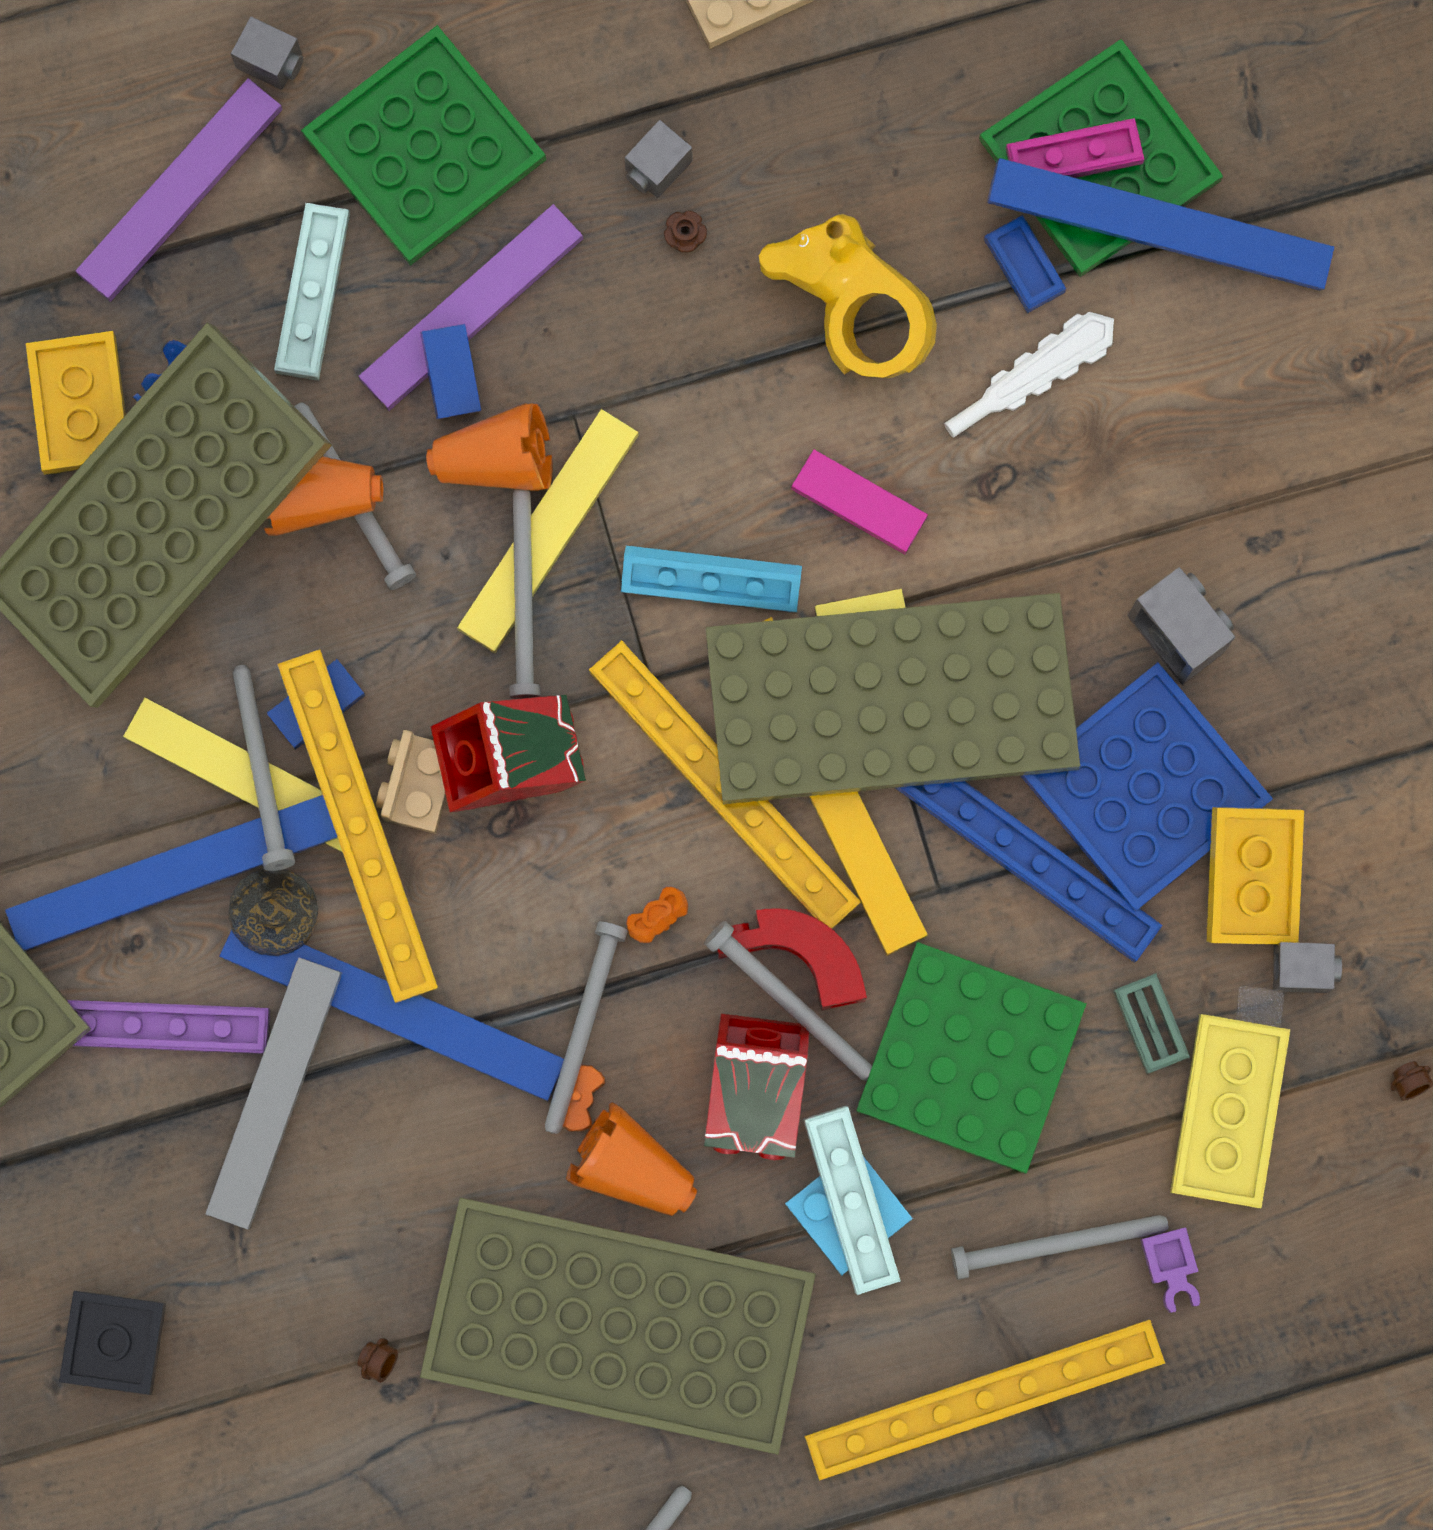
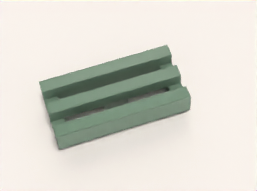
(1135, 1031)

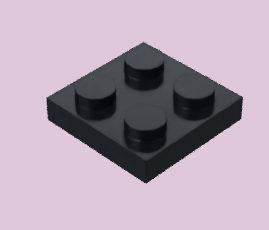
(112, 1342)

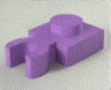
(1170, 1260)

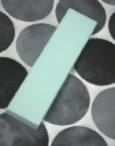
(312, 291)
(851, 1200)

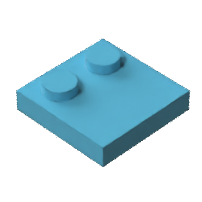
(814, 1214)

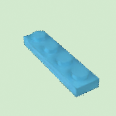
(711, 578)

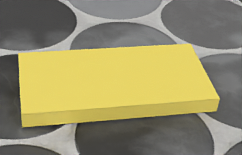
(1230, 1111)

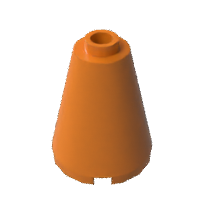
(496, 452)
(327, 494)
(631, 1165)

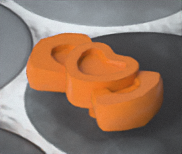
(657, 915)
(582, 1099)

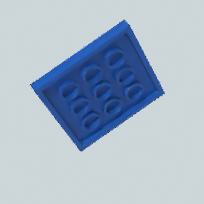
(1147, 787)

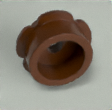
(685, 242)
(1411, 1080)
(377, 1360)

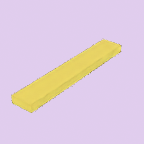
(551, 526)
(212, 757)

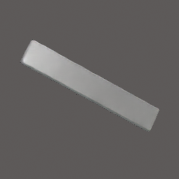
(273, 1093)

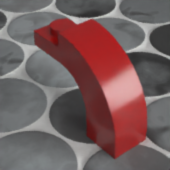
(813, 942)

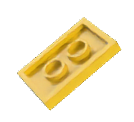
(74, 397)
(1255, 875)

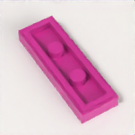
(1082, 150)
(859, 502)

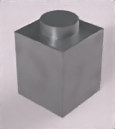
(267, 53)
(657, 160)
(1306, 967)

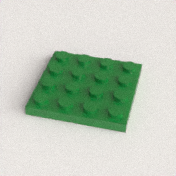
(1099, 93)
(423, 145)
(971, 1058)

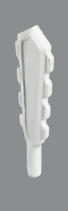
(1058, 356)

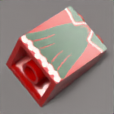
(507, 752)
(757, 1086)

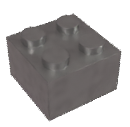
(1182, 624)

